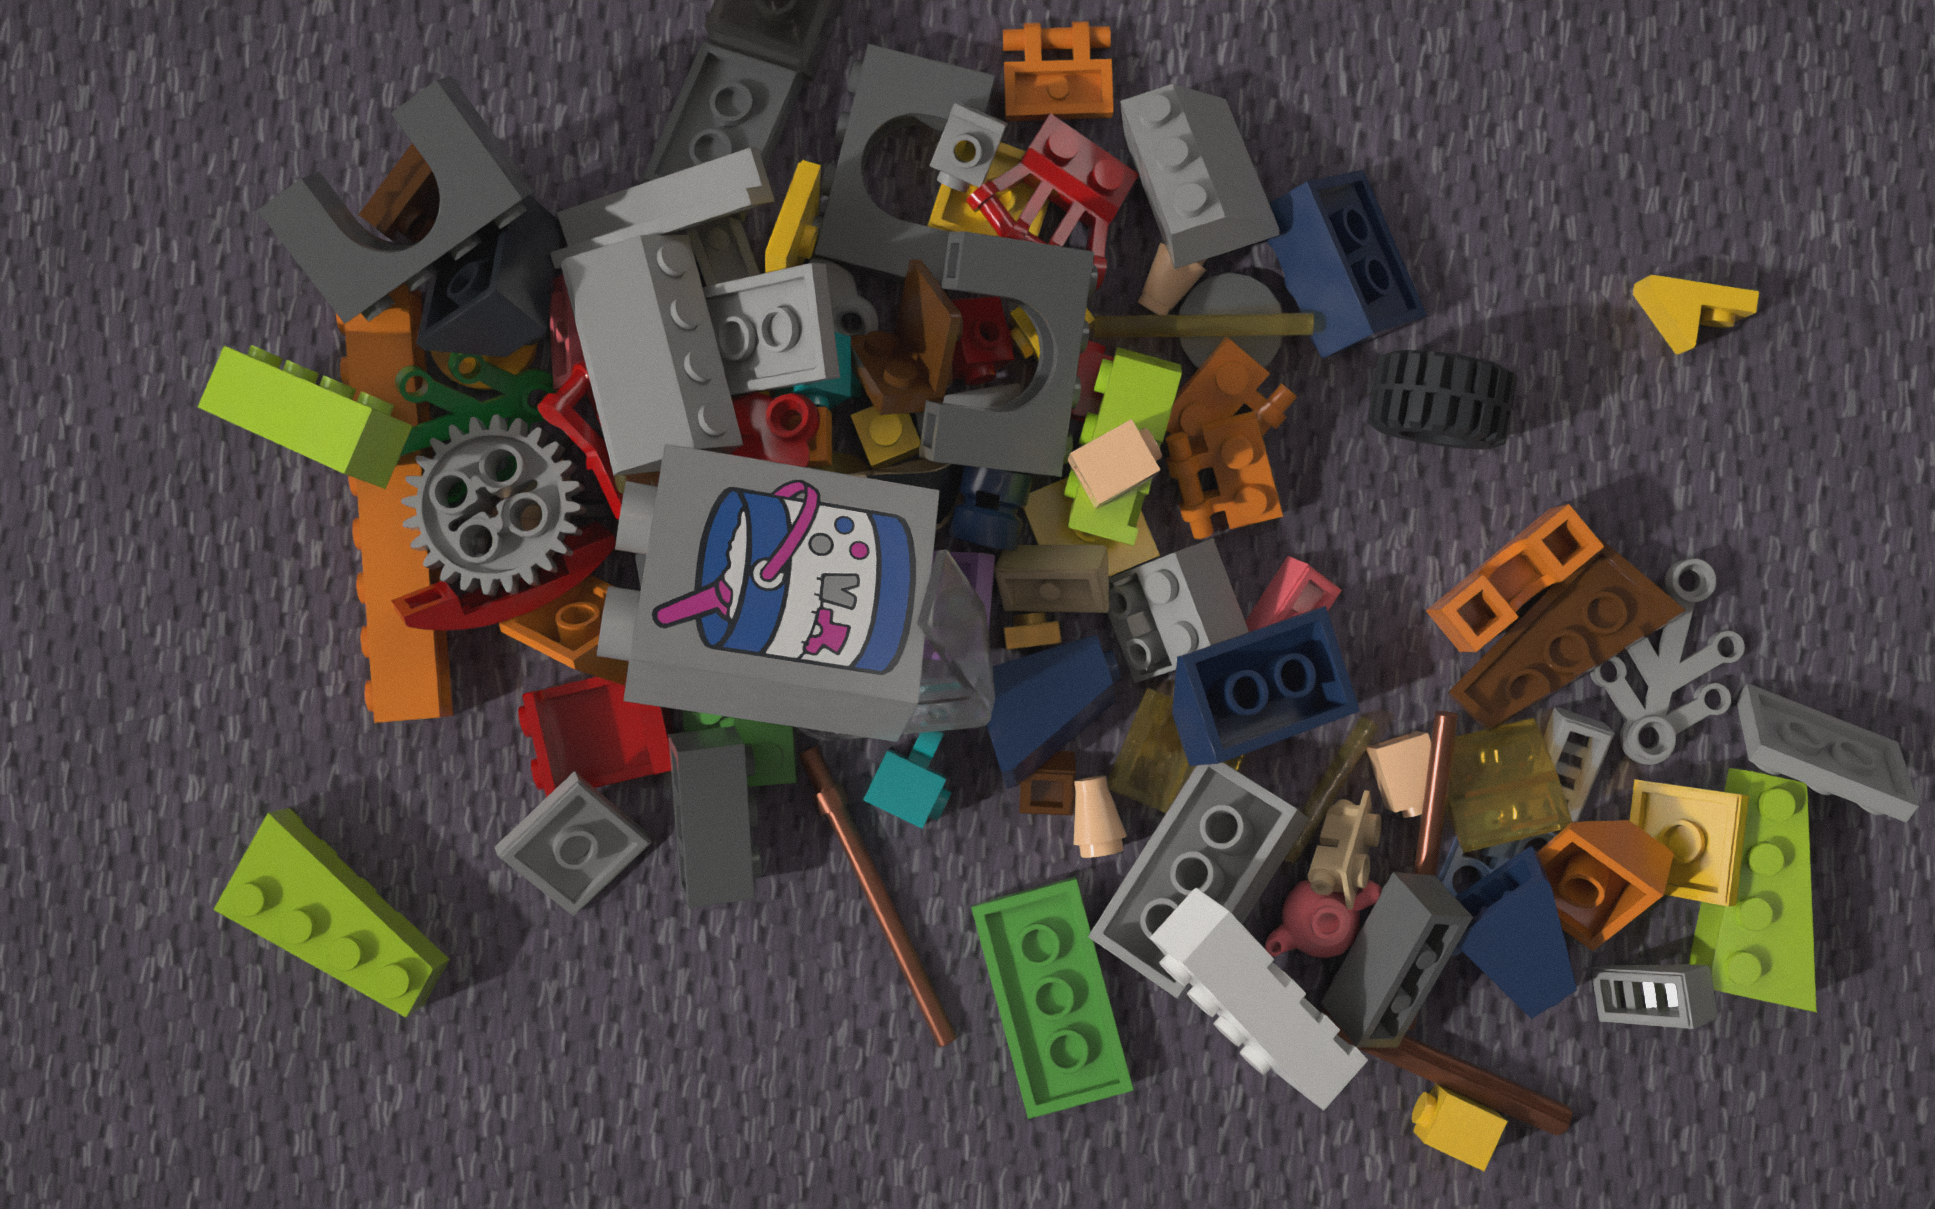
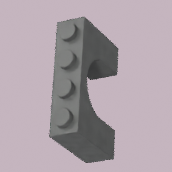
(890, 94)
(474, 184)
(1053, 291)

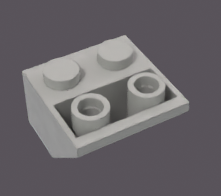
(1173, 609)

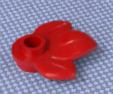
(764, 430)

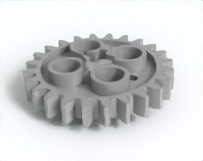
(475, 461)

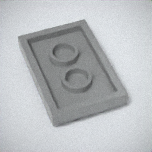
(774, 329)
(1826, 753)

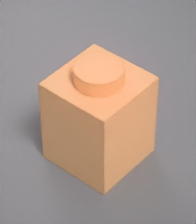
(1116, 462)
(1402, 771)

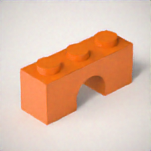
(1527, 564)

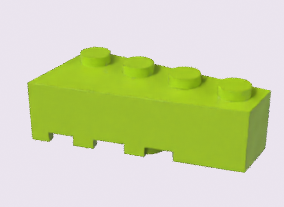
(1767, 939)

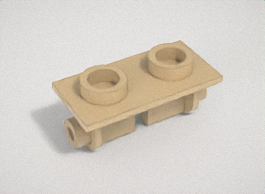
(1348, 866)

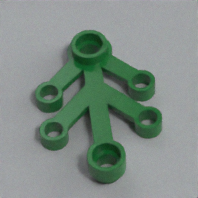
(462, 407)

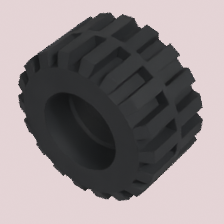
(1442, 399)

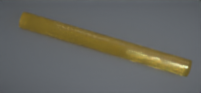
(1204, 325)

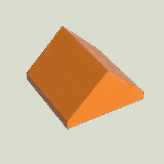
(570, 630)

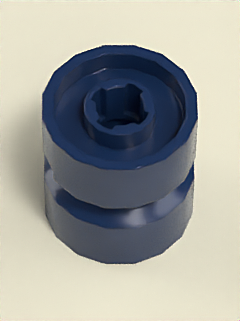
(986, 524)

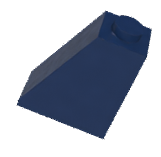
(1048, 702)
(1519, 934)

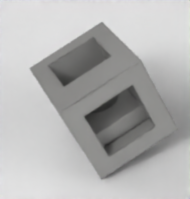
(976, 127)

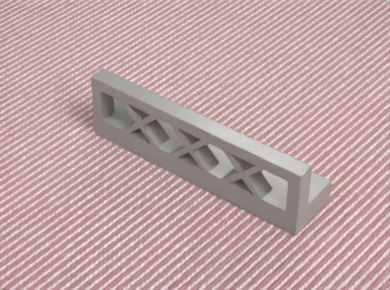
(667, 204)

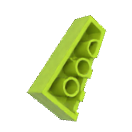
(307, 417)
(321, 911)

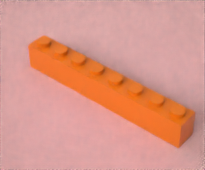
(405, 663)

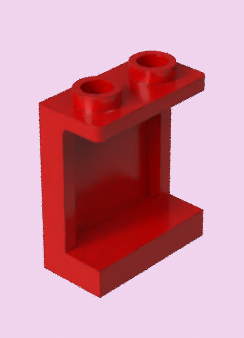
(593, 733)

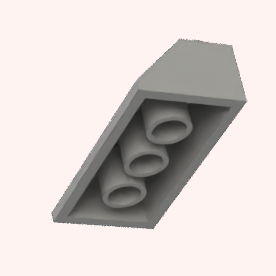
(650, 351)
(1215, 837)

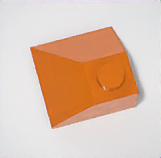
(1604, 876)

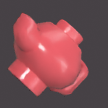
(1319, 923)

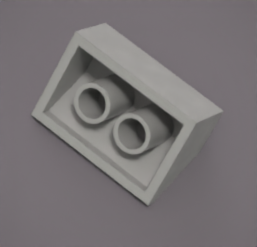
(1195, 173)

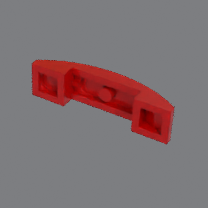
(441, 609)

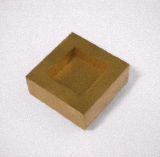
(1031, 631)

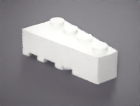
(1254, 1000)

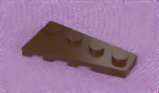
(1565, 636)

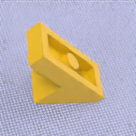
(1678, 303)

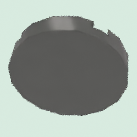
(1230, 295)

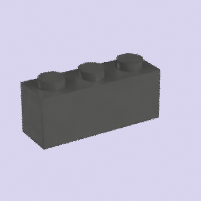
(714, 816)
(1395, 960)

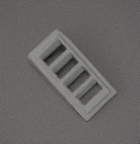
(1592, 754)
(1687, 989)

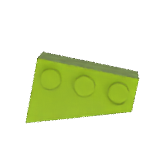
(1133, 389)

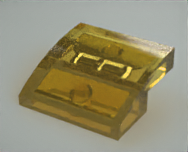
(1152, 757)
(1504, 787)

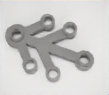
(1667, 673)

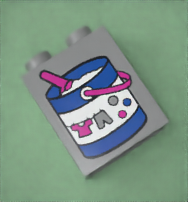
(774, 593)

